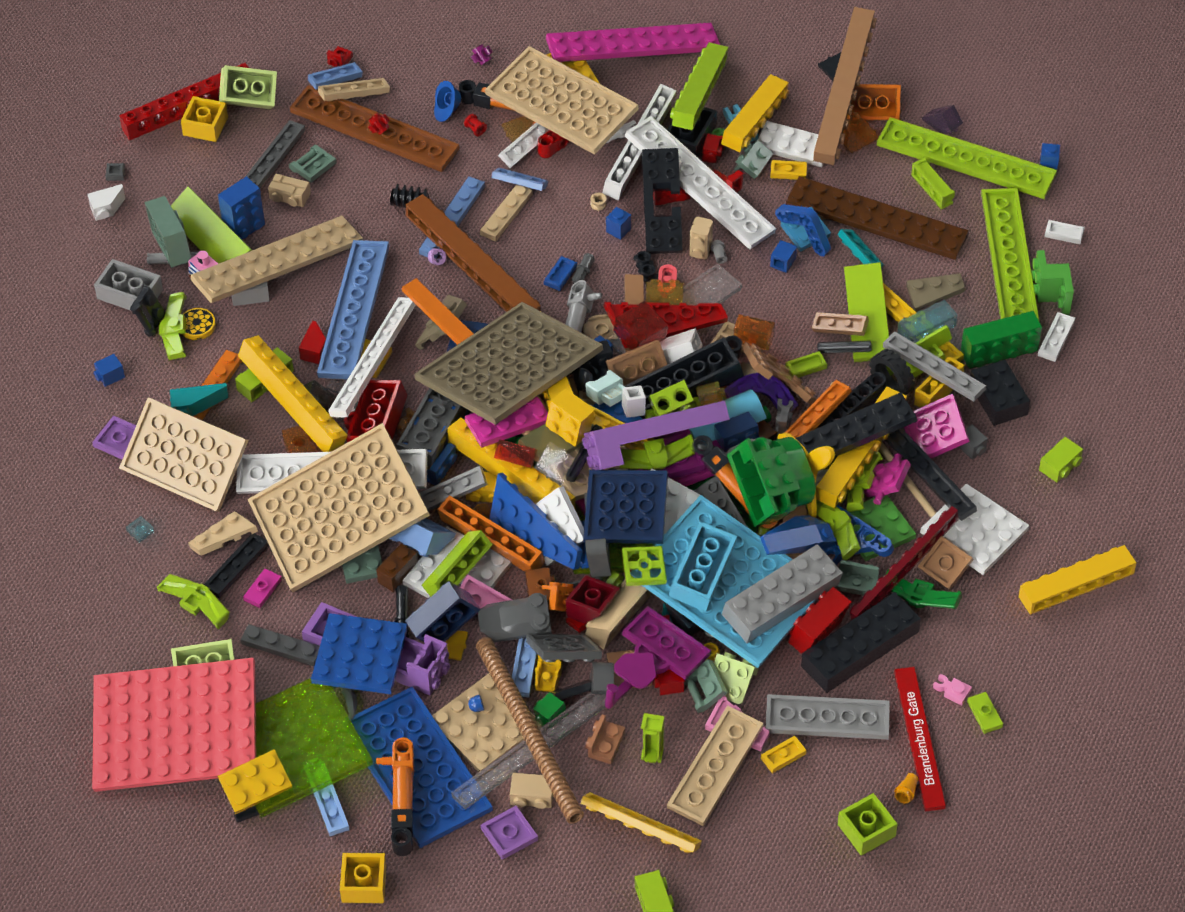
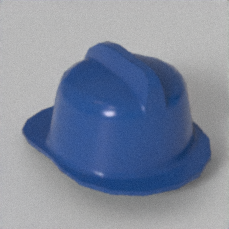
(446, 101)

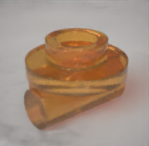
(483, 509)

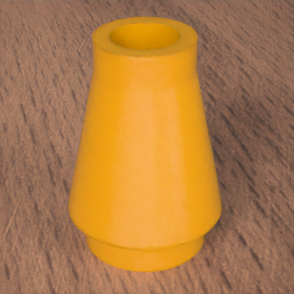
(906, 789)

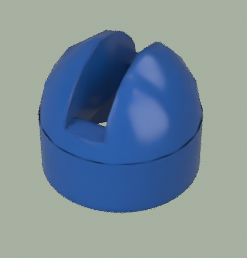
(476, 704)

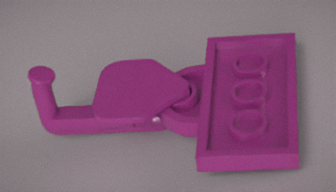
(657, 649)

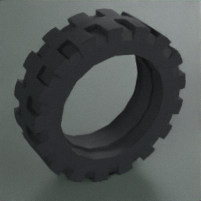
(897, 366)

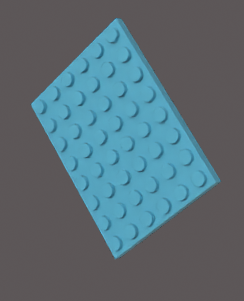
(744, 568)

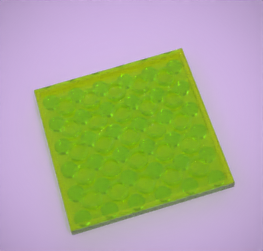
(310, 739)

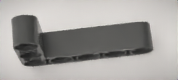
(598, 556)

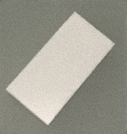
(1064, 232)

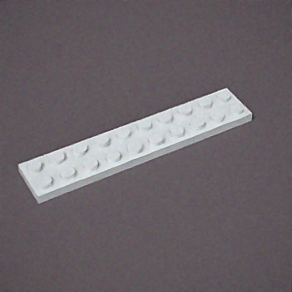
(705, 185)
(263, 470)

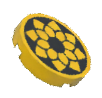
(199, 323)

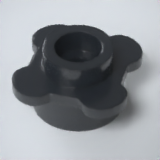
(642, 258)
(648, 272)

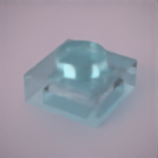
(140, 529)

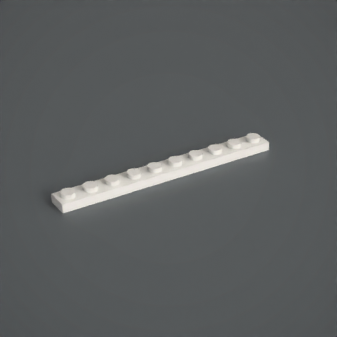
(372, 358)

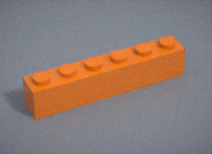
(504, 542)

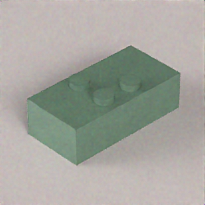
(168, 231)

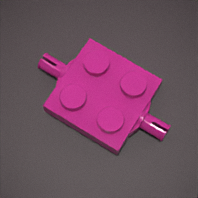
(888, 478)

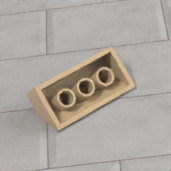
(617, 614)

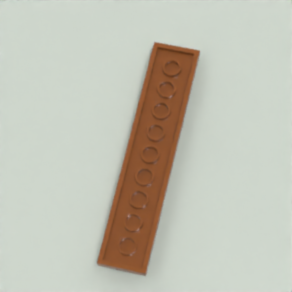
(398, 138)

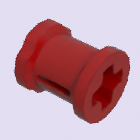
(474, 124)

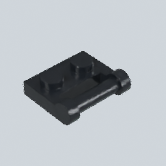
(148, 307)

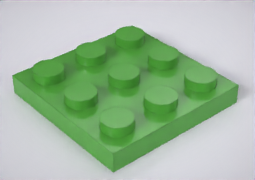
(886, 520)

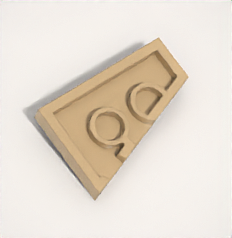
(227, 529)

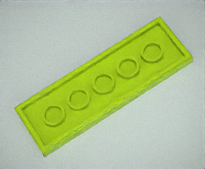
(207, 228)
(867, 299)

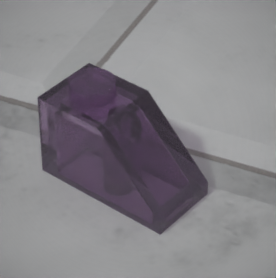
(943, 119)

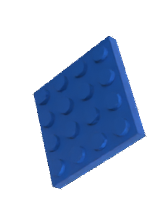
(359, 653)

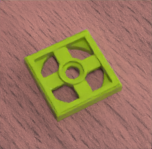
(656, 551)

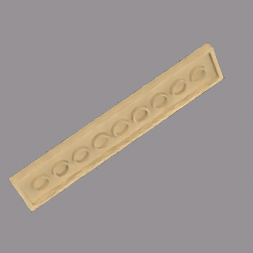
(275, 259)

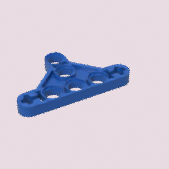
(865, 546)

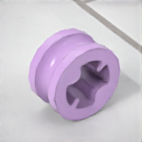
(432, 252)

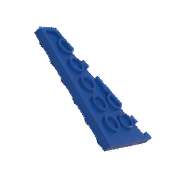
(530, 524)

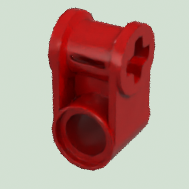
(550, 144)

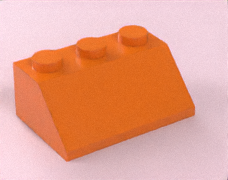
(877, 101)

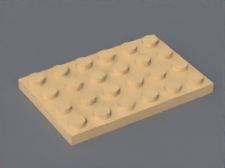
(183, 454)

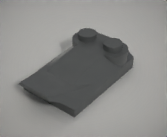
(515, 618)

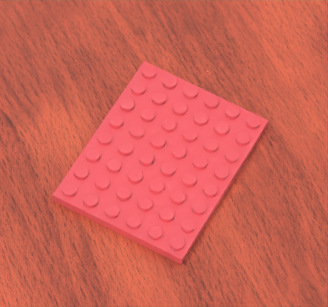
(173, 724)

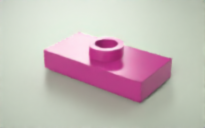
(262, 588)

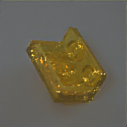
(664, 292)

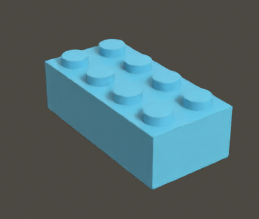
(702, 566)

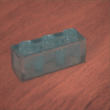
(927, 321)

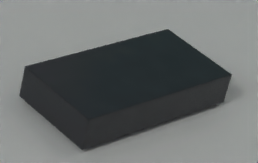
(572, 690)

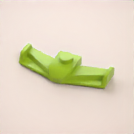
(174, 325)
(657, 455)
(856, 495)
(841, 527)
(195, 598)

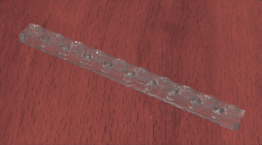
(521, 756)

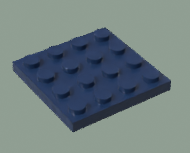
(626, 506)

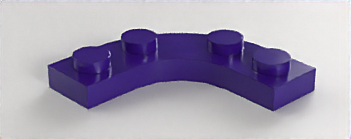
(772, 388)

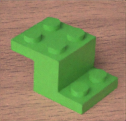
(1052, 282)

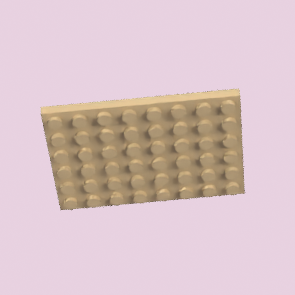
(338, 507)

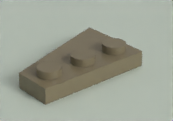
(930, 290)

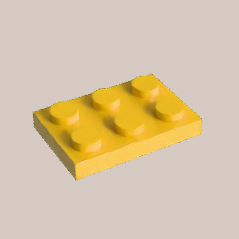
(255, 781)

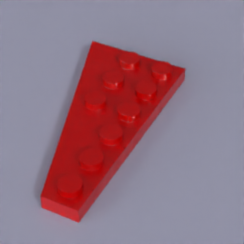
(678, 317)

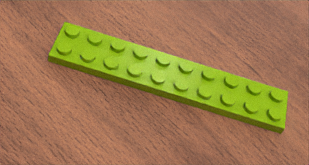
(967, 158)
(1008, 252)

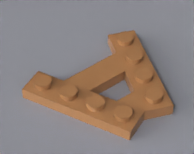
(767, 367)

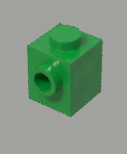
(548, 708)

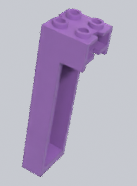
(604, 444)
(419, 663)

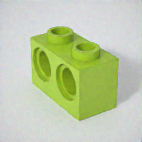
(668, 396)

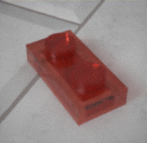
(515, 453)

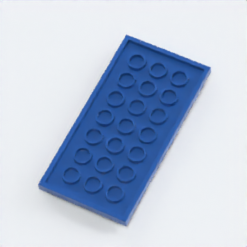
(436, 764)

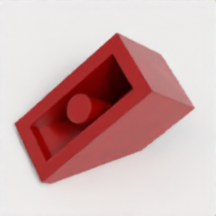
(312, 344)

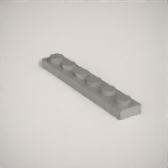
(934, 366)

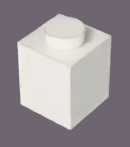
(633, 401)

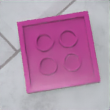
(938, 427)

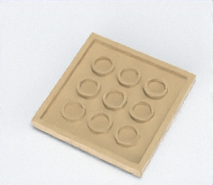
(483, 734)

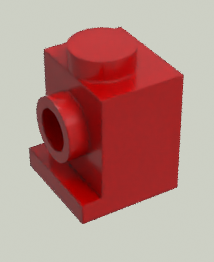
(712, 148)

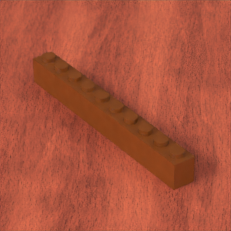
(467, 254)

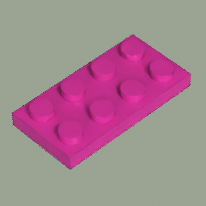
(526, 418)

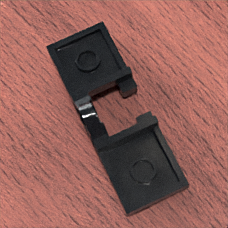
(661, 174)

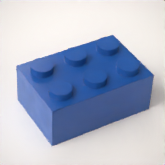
(242, 207)

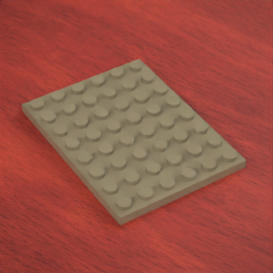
(508, 362)

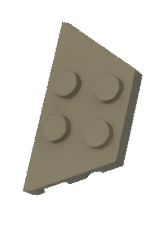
(432, 331)

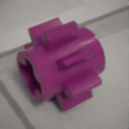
(481, 54)

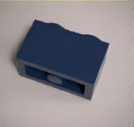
(736, 430)

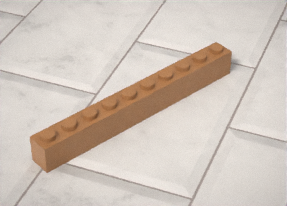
(844, 86)

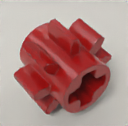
(378, 123)

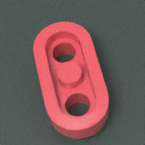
(667, 272)

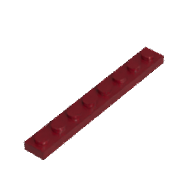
(906, 563)

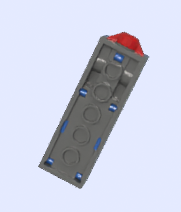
(430, 425)

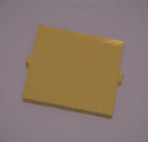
(517, 127)

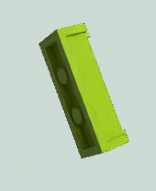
(932, 183)
(652, 738)

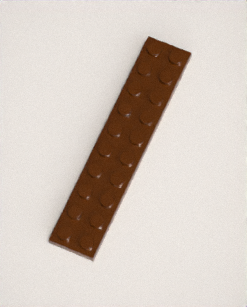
(878, 218)

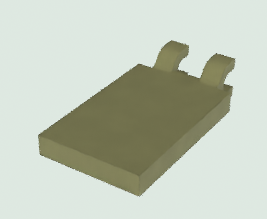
(542, 436)

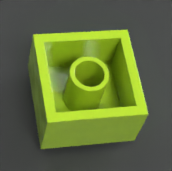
(867, 824)

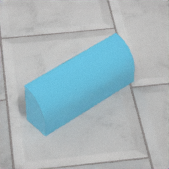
(735, 405)

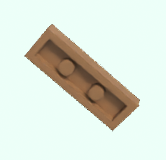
(840, 323)

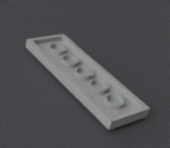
(827, 716)

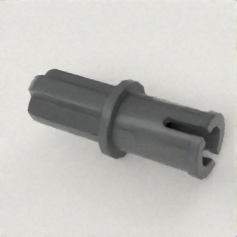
(583, 268)

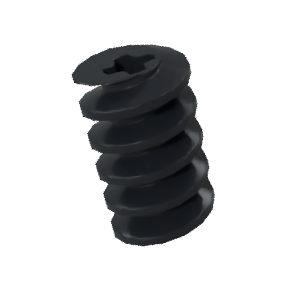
(405, 196)

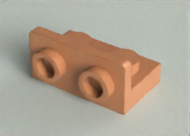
(605, 740)

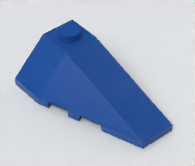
(798, 536)

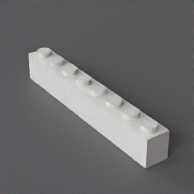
(631, 155)

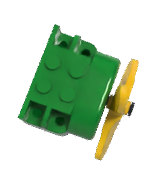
(777, 476)

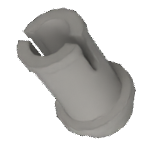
(718, 248)

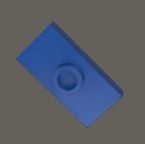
(560, 273)

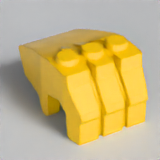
(547, 675)

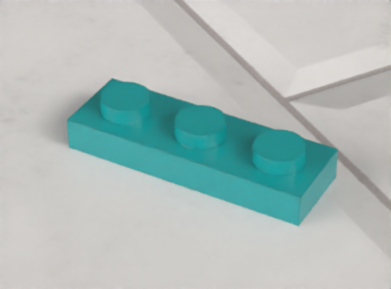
(858, 247)

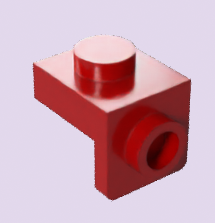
(339, 56)

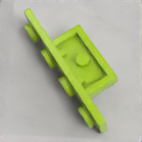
(930, 343)

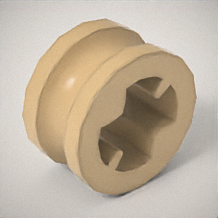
(598, 197)

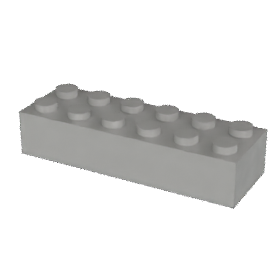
(781, 593)

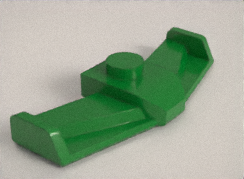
(923, 594)

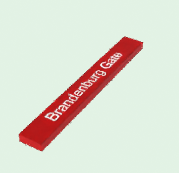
(919, 739)

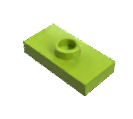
(984, 712)

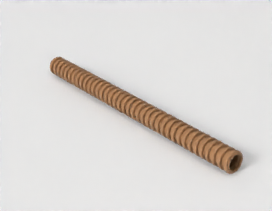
(529, 730)

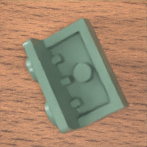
(753, 159)
(857, 577)

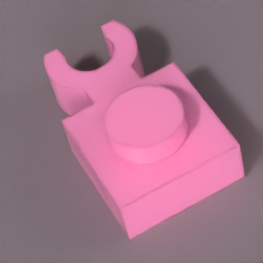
(954, 691)

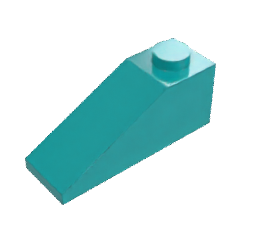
(198, 398)

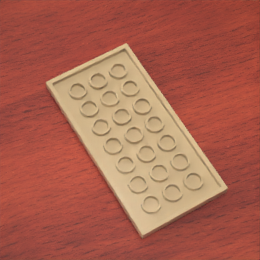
(561, 99)

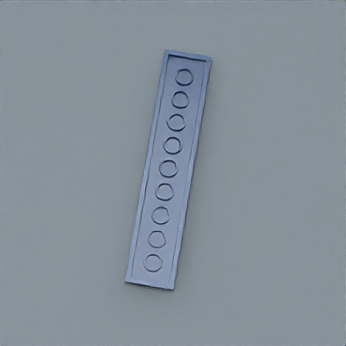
(353, 309)

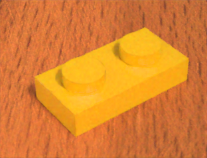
(788, 169)
(783, 754)

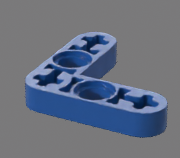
(809, 219)

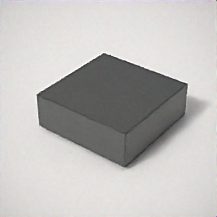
(115, 171)

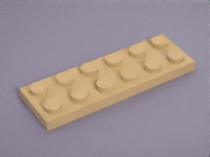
(715, 765)

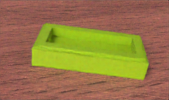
(807, 364)

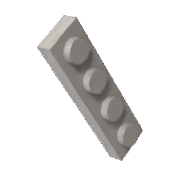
(455, 487)

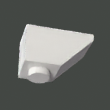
(106, 201)

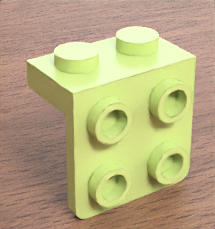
(735, 676)

